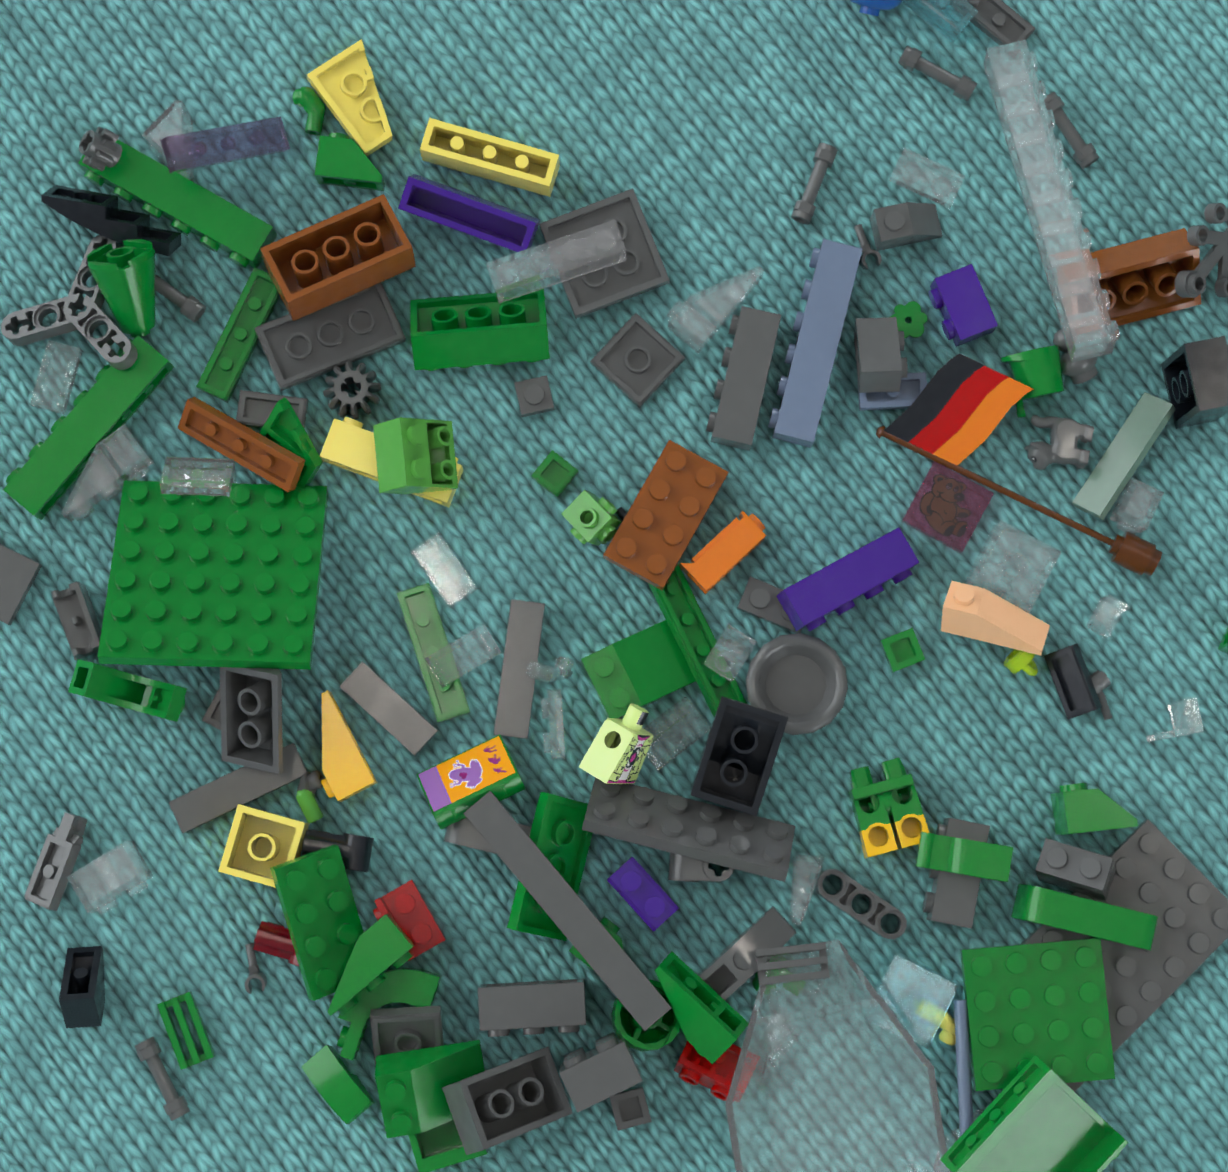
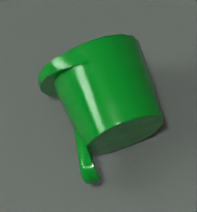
(1038, 370)

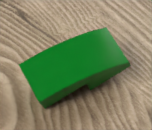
(337, 1085)

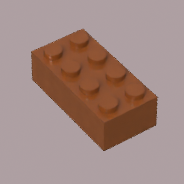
(338, 257)

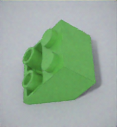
(415, 456)

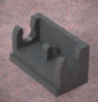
(78, 619)

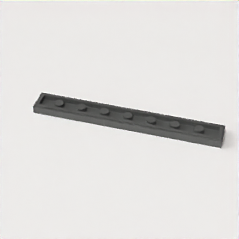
(567, 910)

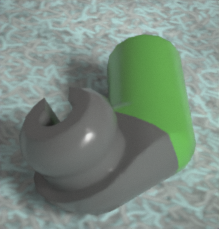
(306, 795)

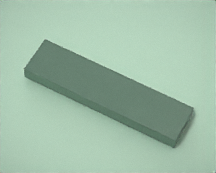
(1123, 456)

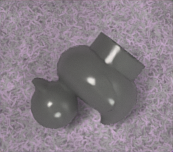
(1078, 371)

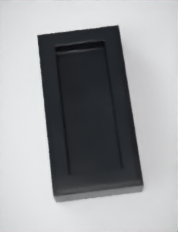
(1072, 681)

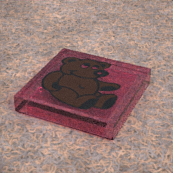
(947, 507)

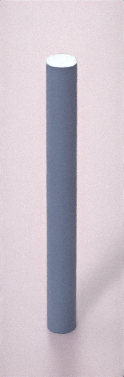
(963, 1064)

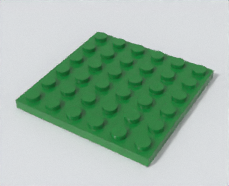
(215, 577)

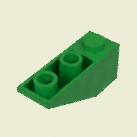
(373, 953)

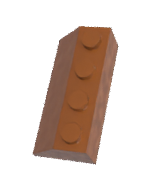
(1143, 275)

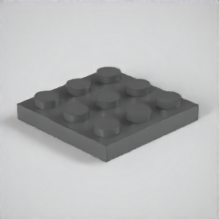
(621, 281)

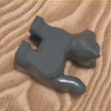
(1063, 443)

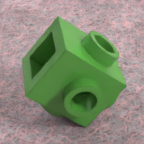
(592, 518)

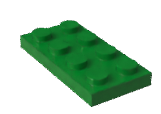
(563, 842)
(319, 916)

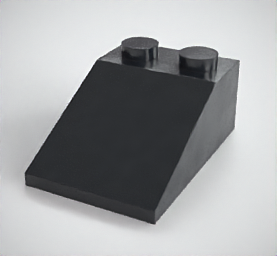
(738, 756)

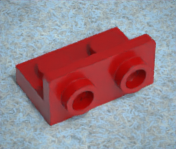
(412, 916)
(716, 1076)

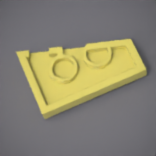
(352, 97)

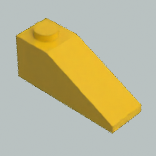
(341, 756)

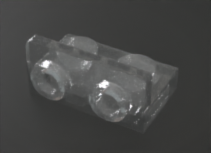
(198, 476)

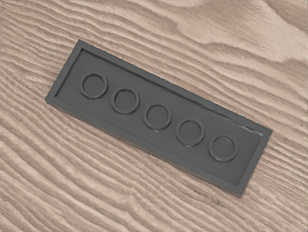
(690, 828)

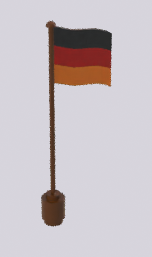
(960, 413)

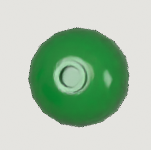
(655, 1037)

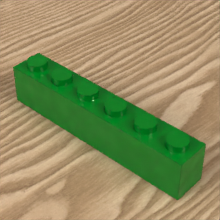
(186, 205)
(95, 416)

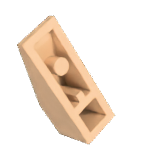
(991, 619)

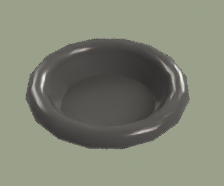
(798, 680)

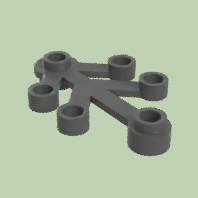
(1193, 282)

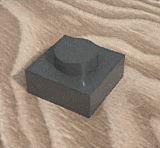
(534, 396)
(630, 1108)

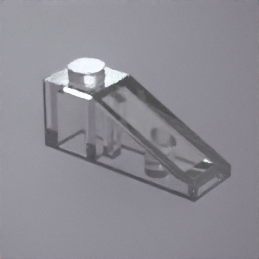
(709, 309)

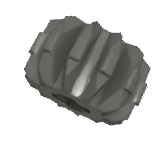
(341, 397)

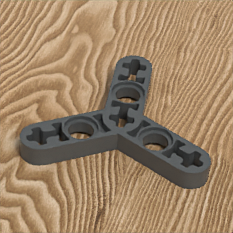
(69, 321)

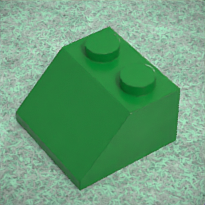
(1087, 810)

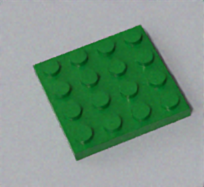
(1037, 1003)

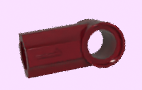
(276, 941)

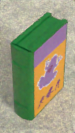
(467, 777)

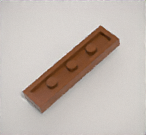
(241, 444)

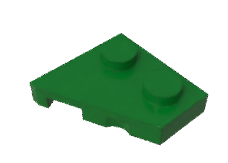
(287, 431)

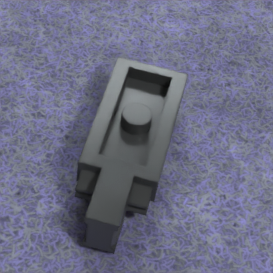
(56, 862)

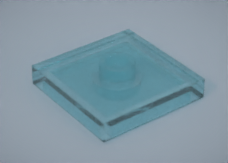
(916, 998)

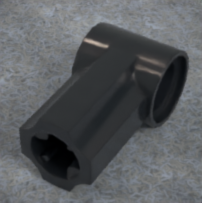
(353, 848)

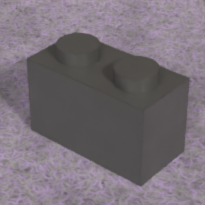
(878, 355)
(1075, 869)

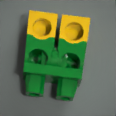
(879, 801)

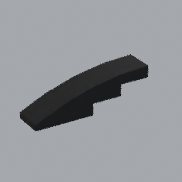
(101, 215)

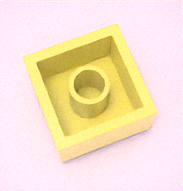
(261, 842)

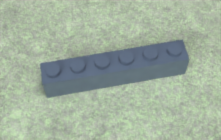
(816, 343)

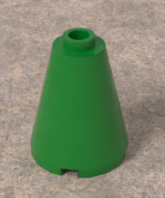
(127, 283)

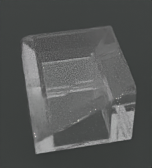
(1106, 615)

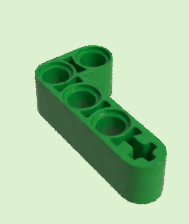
(1084, 916)

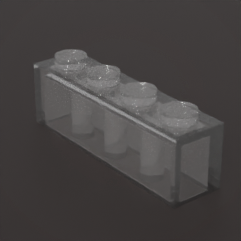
(556, 261)

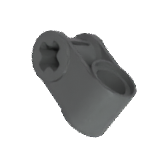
(693, 870)

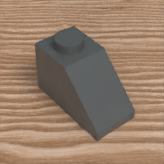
(904, 224)

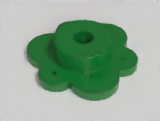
(917, 318)

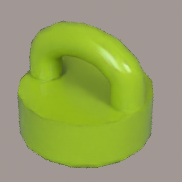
(1021, 660)

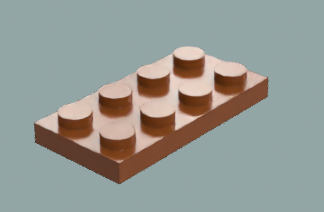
(665, 515)

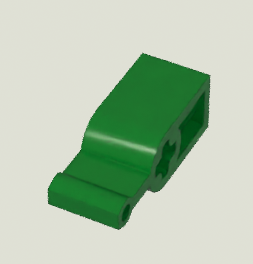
(964, 856)

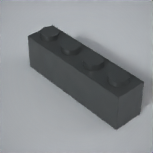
(745, 378)

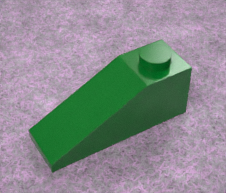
(701, 1013)

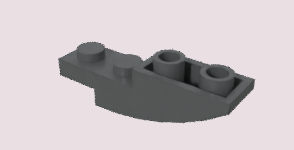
(738, 959)

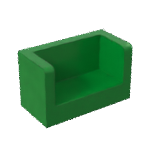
(439, 1148)

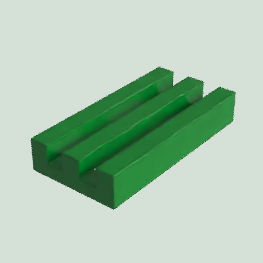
(173, 1035)

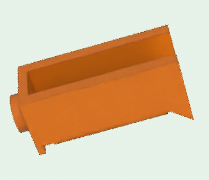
(724, 551)

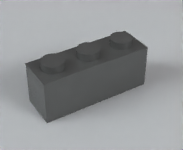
(952, 894)

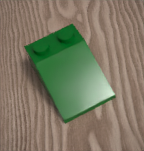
(638, 670)
(413, 1083)

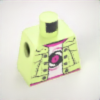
(619, 748)

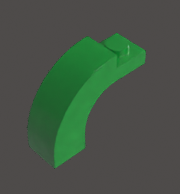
(128, 690)
(402, 985)

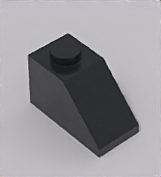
(83, 987)

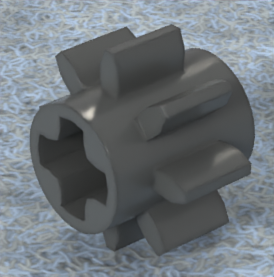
(100, 148)

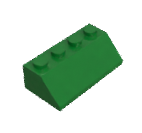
(478, 330)

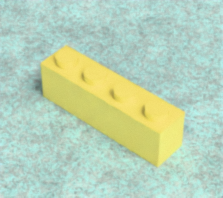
(490, 157)
(354, 450)

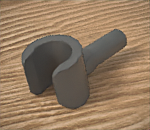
(866, 249)
(1101, 682)
(253, 969)

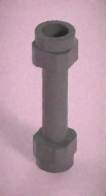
(912, 59)
(1084, 154)
(823, 159)
(189, 307)
(148, 1052)

